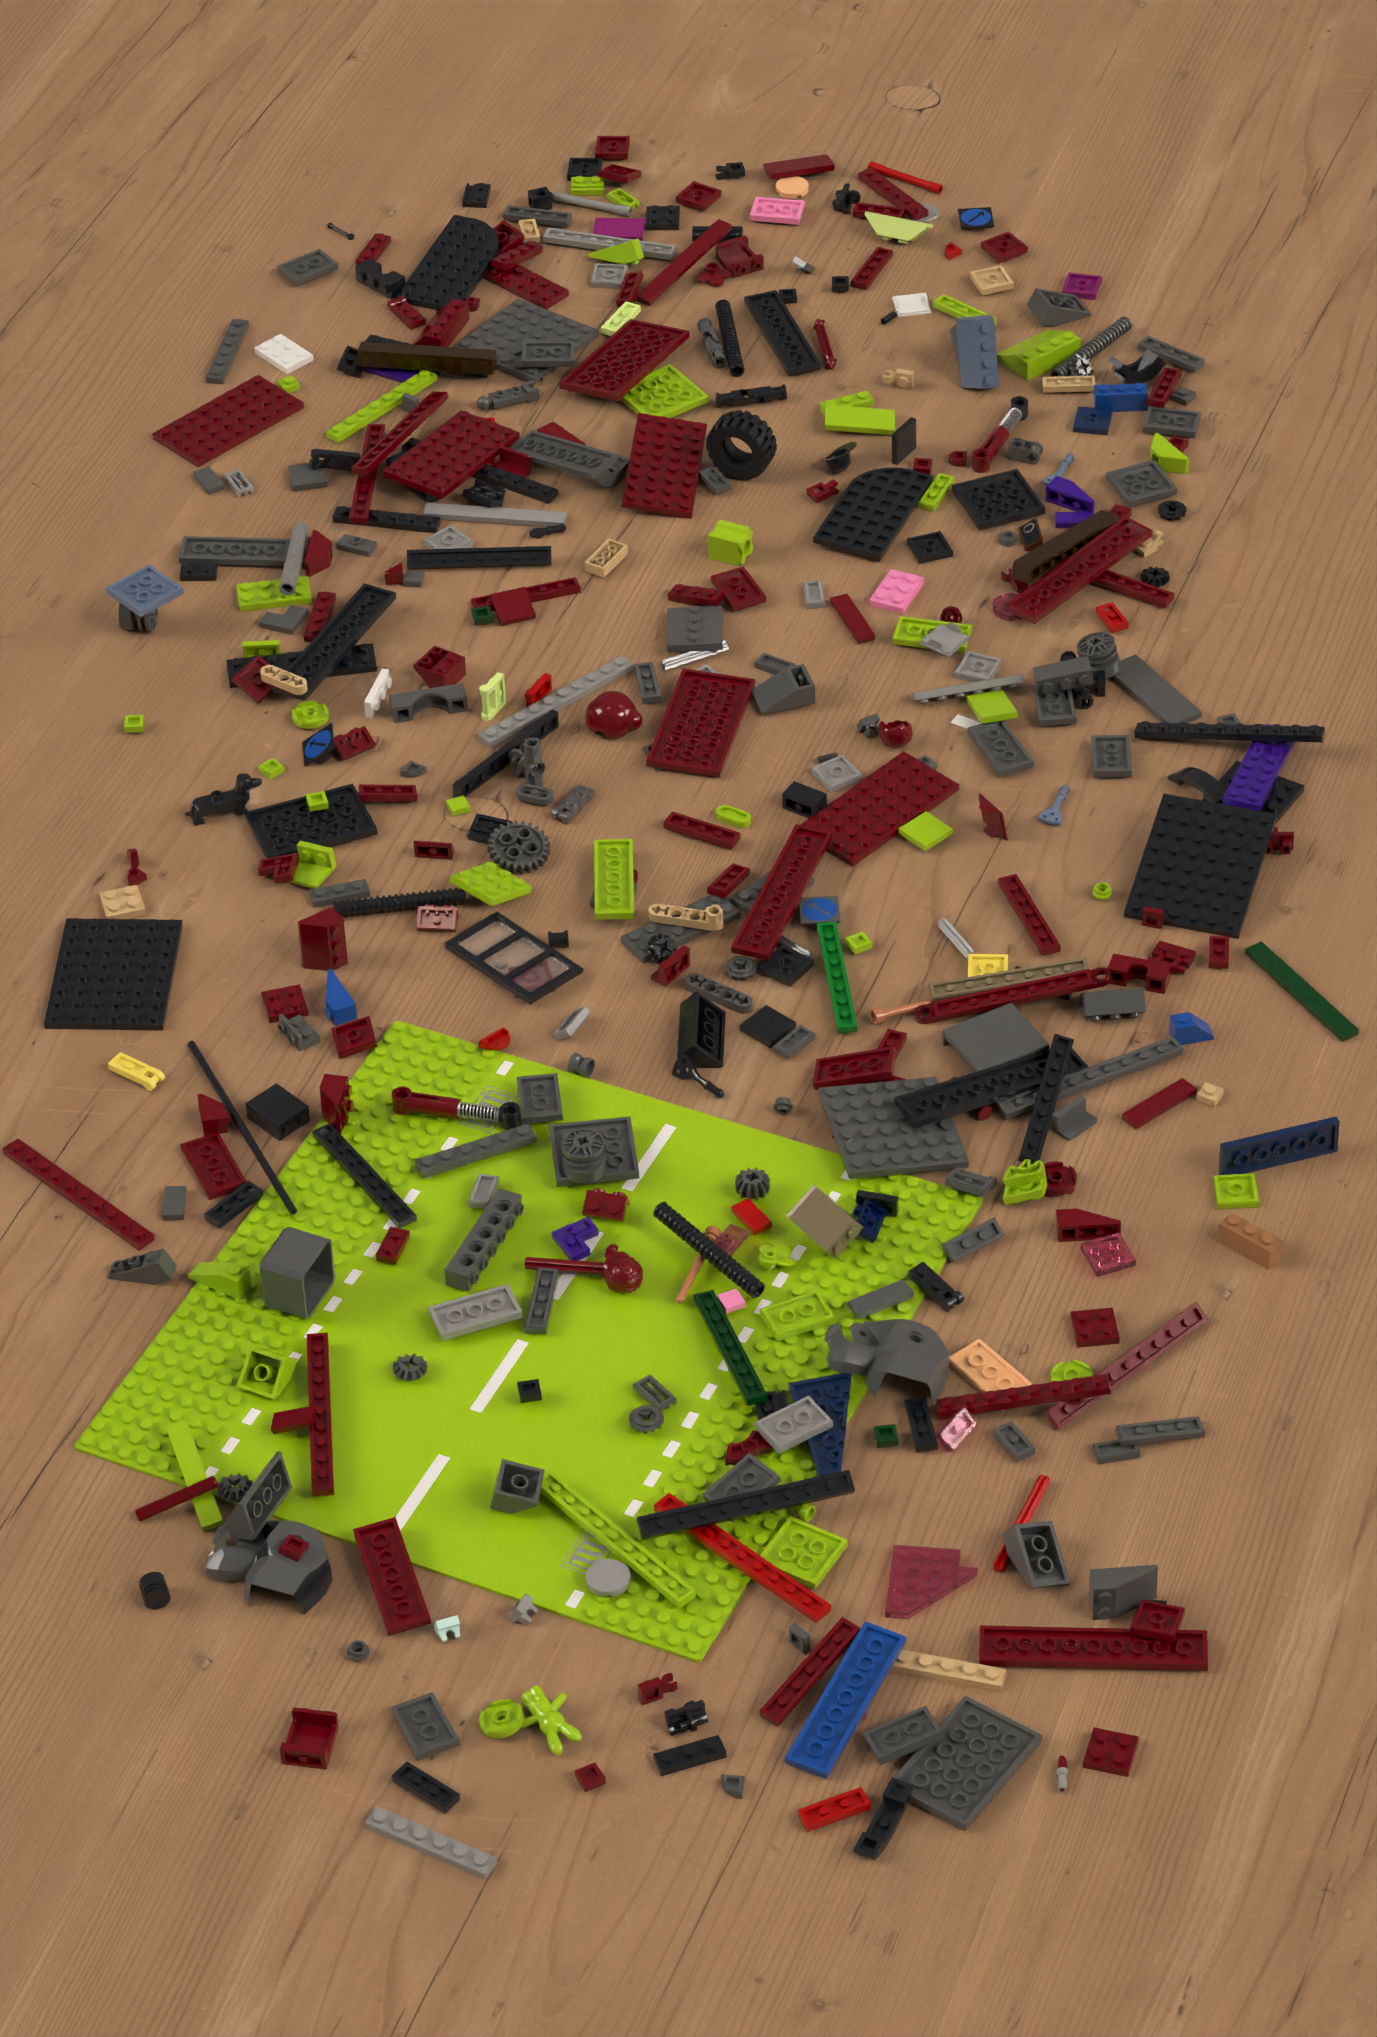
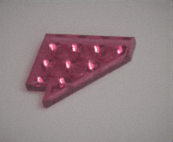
(923, 1577)

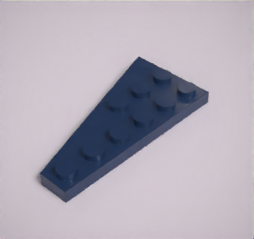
(832, 1396)

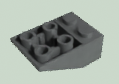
(785, 690)

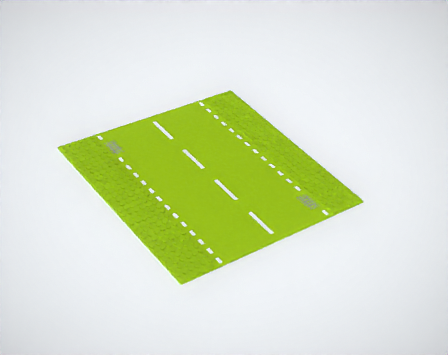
(438, 1441)

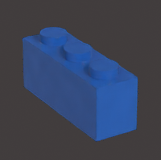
(1121, 397)

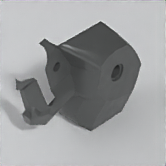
(890, 1347)

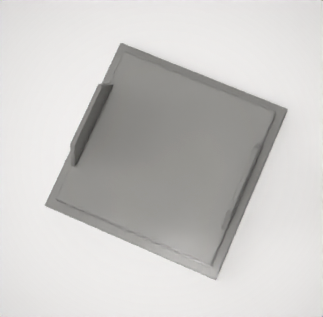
(945, 639)

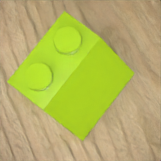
(266, 1372)

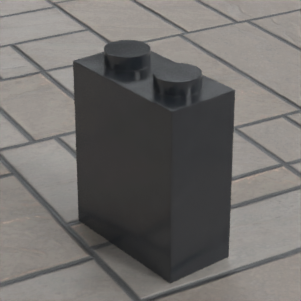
(277, 1112)

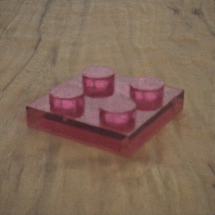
(1108, 1254)

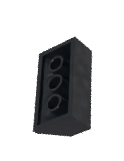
(701, 1031)

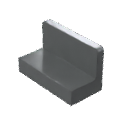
(1072, 1119)

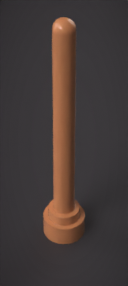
(880, 1015)
(713, 1233)

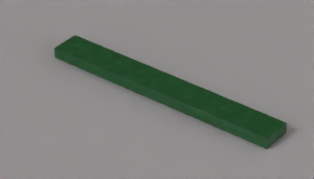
(1302, 991)
(730, 1347)

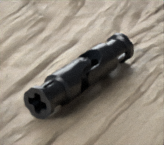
(763, 394)
(1080, 693)

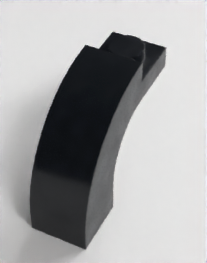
(1141, 370)

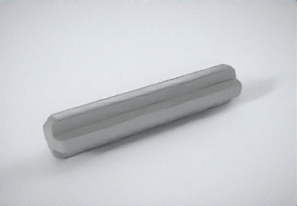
(955, 937)

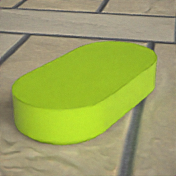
(733, 816)

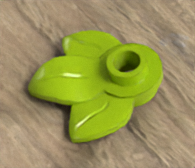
(775, 1255)

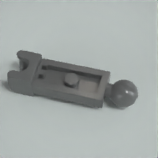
(513, 395)

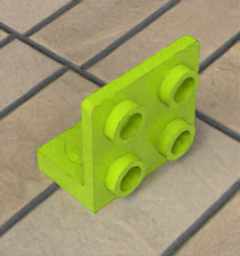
(314, 864)

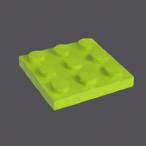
(490, 883)
(804, 1551)

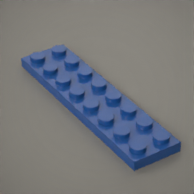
(845, 1700)

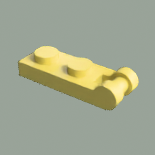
(136, 1071)

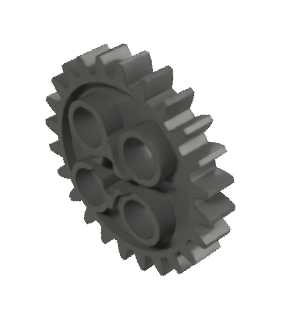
(518, 847)

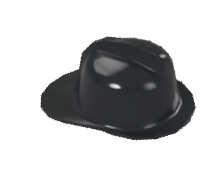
(840, 458)

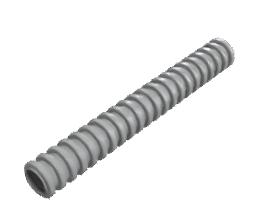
(294, 558)

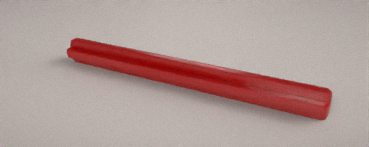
(1024, 1517)

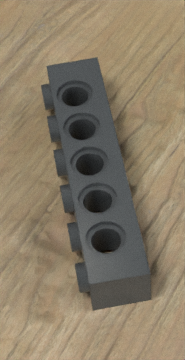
(484, 1240)

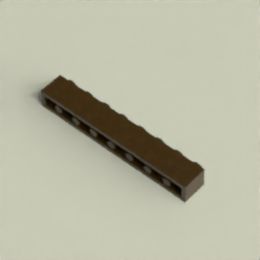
(427, 358)
(1055, 551)

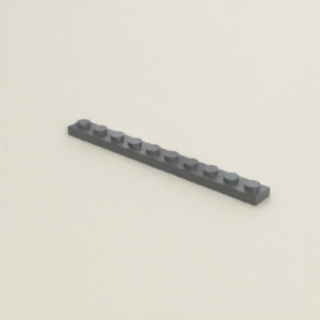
(1097, 1075)

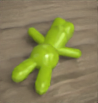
(549, 1719)

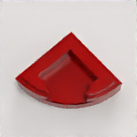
(952, 251)

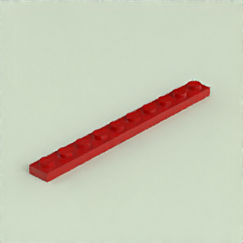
(753, 1565)

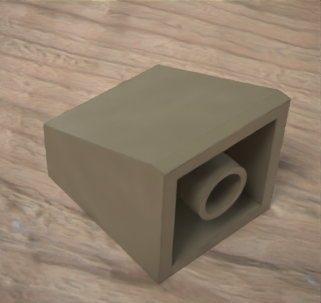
(825, 1221)

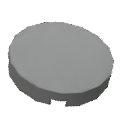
(608, 1577)

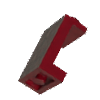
(738, 257)
(310, 1738)

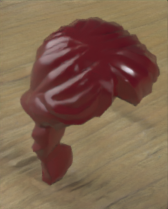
(621, 1271)

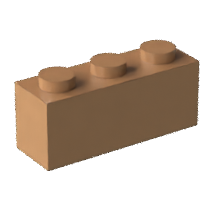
(1250, 1240)

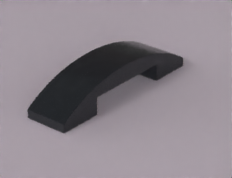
(1201, 780)
(885, 1820)

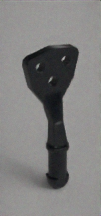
(693, 1074)

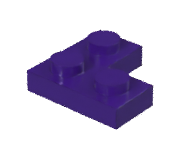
(572, 1238)

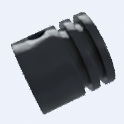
(154, 1590)

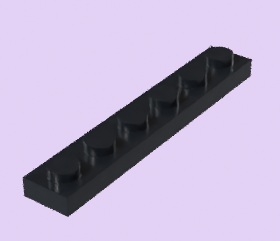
(391, 520)

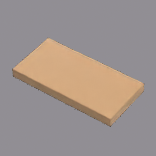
(985, 1368)

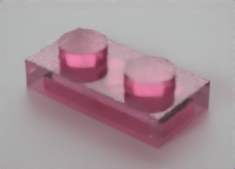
(956, 1429)

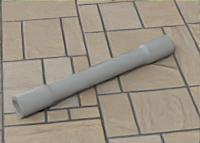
(568, 199)

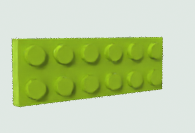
(614, 879)

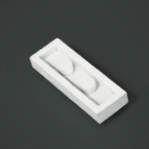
(377, 693)

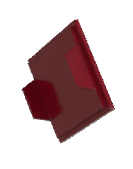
(993, 818)

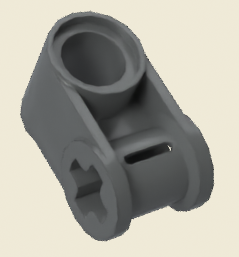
(1023, 451)

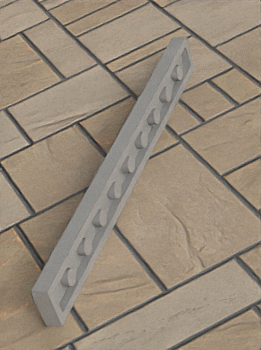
(555, 701)

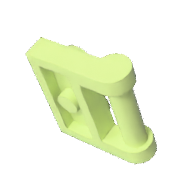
(493, 696)

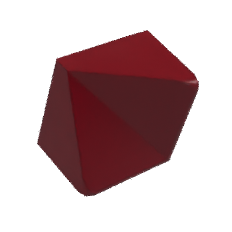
(394, 575)

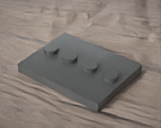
(695, 628)

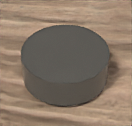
(1007, 538)

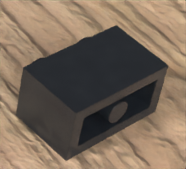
(803, 800)

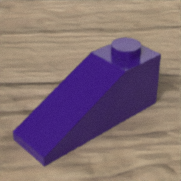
(1068, 495)

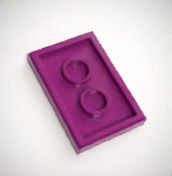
(620, 227)

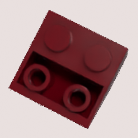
(440, 667)
(335, 1100)

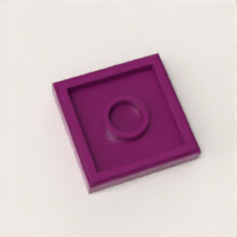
(1082, 285)

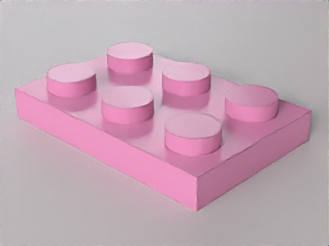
(777, 210)
(896, 591)

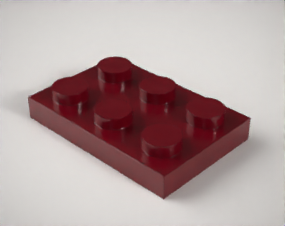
(738, 588)

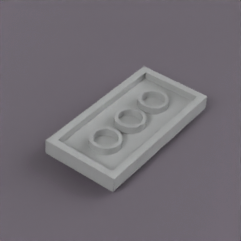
(475, 1312)

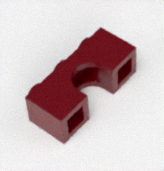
(1126, 968)

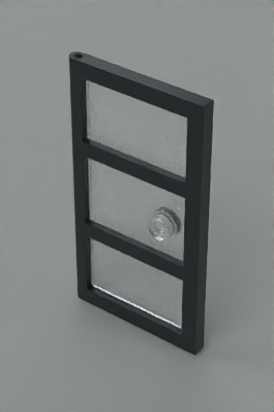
(513, 958)

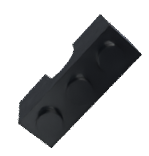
(371, 275)

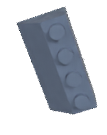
(977, 352)

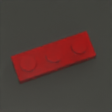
(834, 1809)

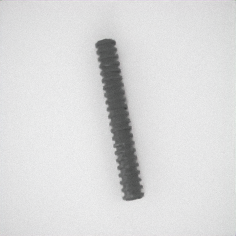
(1096, 345)

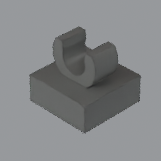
(867, 723)

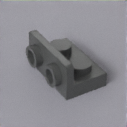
(298, 1032)

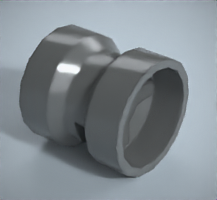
(582, 1065)

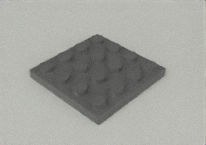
(619, 1148)

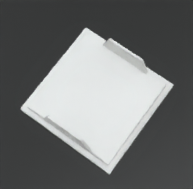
(911, 305)

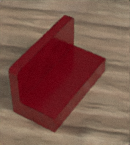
(514, 462)

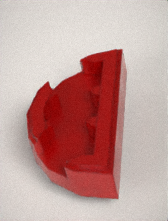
(496, 1041)

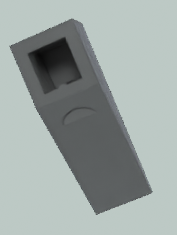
(147, 1268)

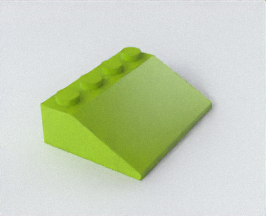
(1040, 352)

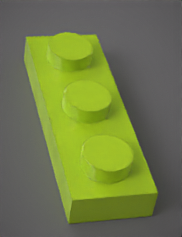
(860, 399)

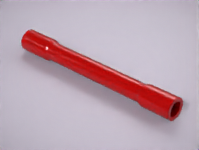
(928, 185)

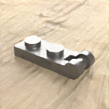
(573, 804)

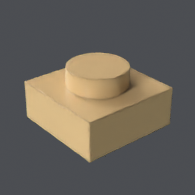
(1210, 1094)

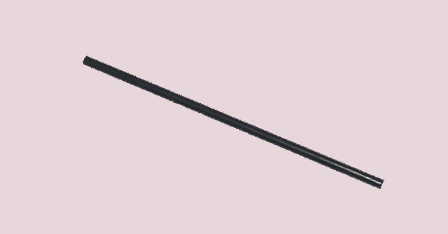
(242, 1128)

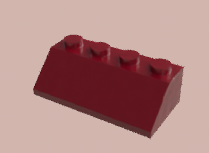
(445, 324)

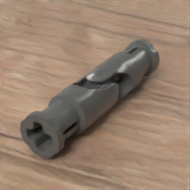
(712, 343)

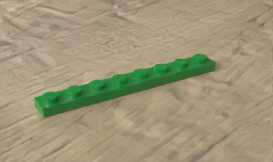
(836, 977)

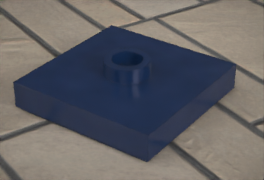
(1092, 420)

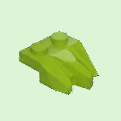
(1024, 1182)

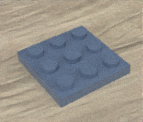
(144, 590)

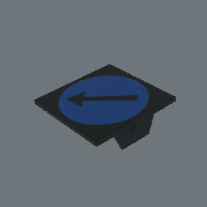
(976, 218)
(317, 746)

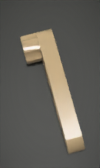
(712, 915)

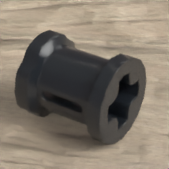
(558, 939)

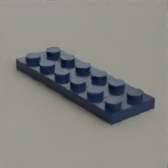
(1279, 1147)

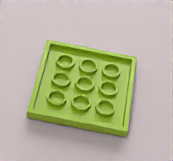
(665, 394)

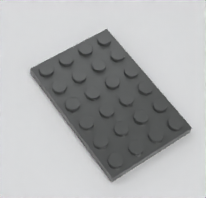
(968, 1765)

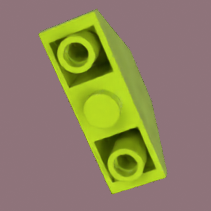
(1168, 456)

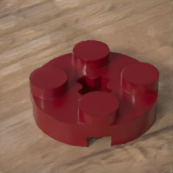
(1066, 1176)

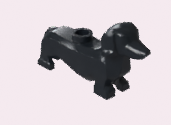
(226, 801)

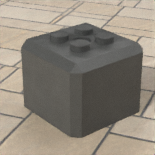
(297, 1272)

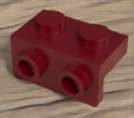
(605, 1205)

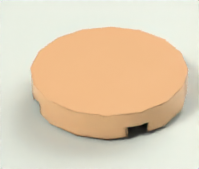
(792, 187)

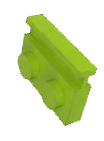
(587, 186)

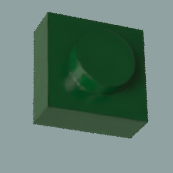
(482, 615)
(886, 1436)

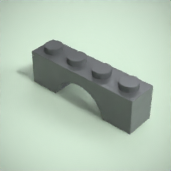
(449, 698)

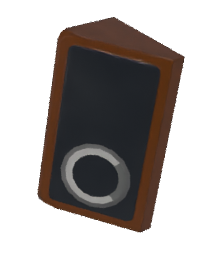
(1031, 535)

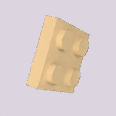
(991, 280)
(122, 903)

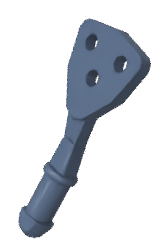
(1064, 464)
(1053, 815)

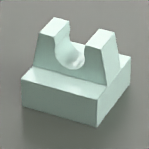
(447, 1625)

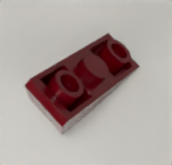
(318, 554)

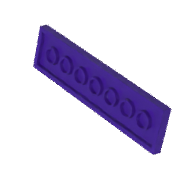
(1257, 774)

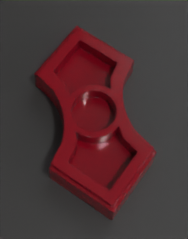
(754, 1444)

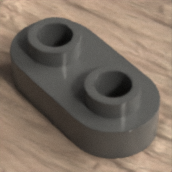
(534, 794)

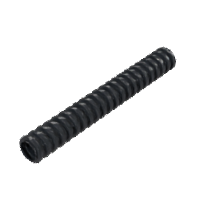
(729, 338)
(399, 902)
(708, 1249)

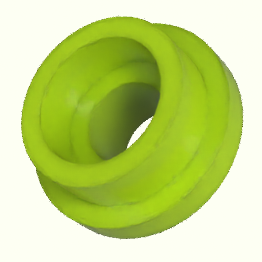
(1102, 891)

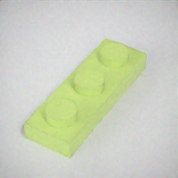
(620, 318)

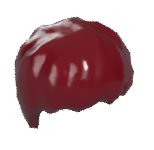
(895, 733)

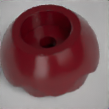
(951, 611)

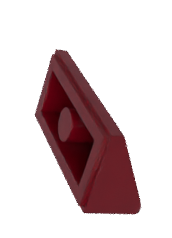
(433, 850)

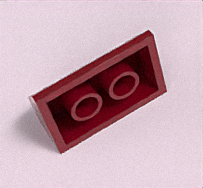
(323, 941)

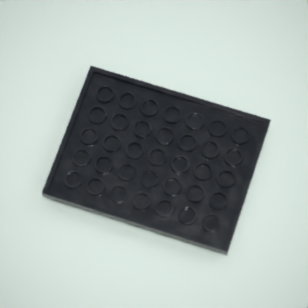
(1201, 865)
(114, 974)

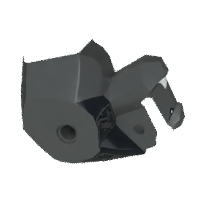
(261, 1564)

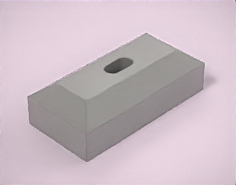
(571, 1024)

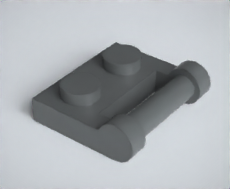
(970, 1182)

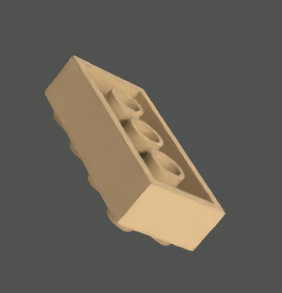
(606, 558)

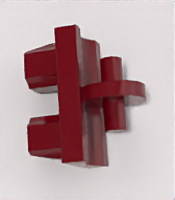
(1281, 841)

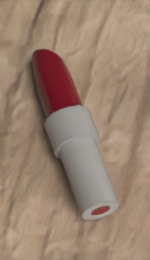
(1062, 1774)

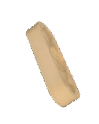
(273, 675)

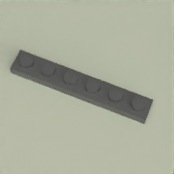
(227, 351)
(475, 1150)

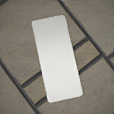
(964, 721)

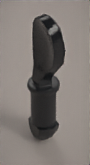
(540, 532)

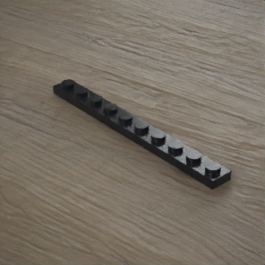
(506, 480)
(1234, 732)
(745, 1505)

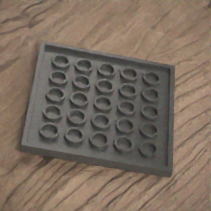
(521, 323)
(879, 1138)

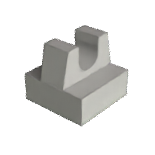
(520, 1610)

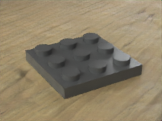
(1141, 483)

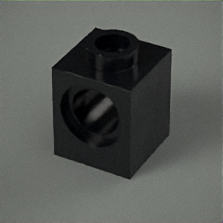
(540, 198)

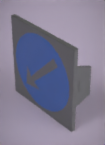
(819, 910)

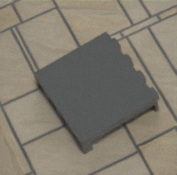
(994, 1038)

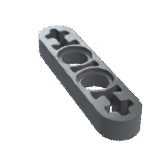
(738, 1002)

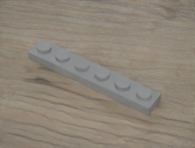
(975, 687)
(431, 1843)

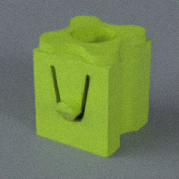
(730, 543)

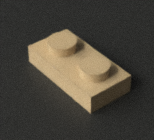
(530, 230)

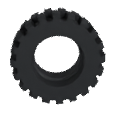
(732, 459)

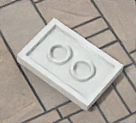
(283, 354)

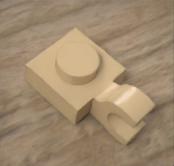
(901, 377)
(1150, 545)

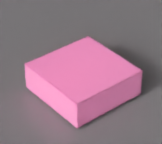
(731, 1301)

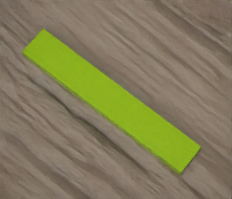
(193, 1472)

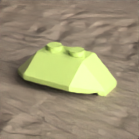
(895, 227)

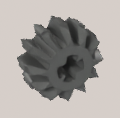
(752, 1184)

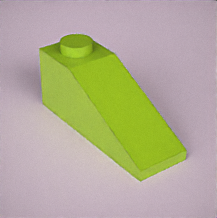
(622, 253)
(223, 1277)

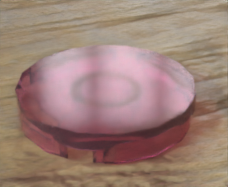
(1000, 609)

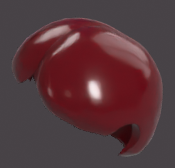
(612, 715)

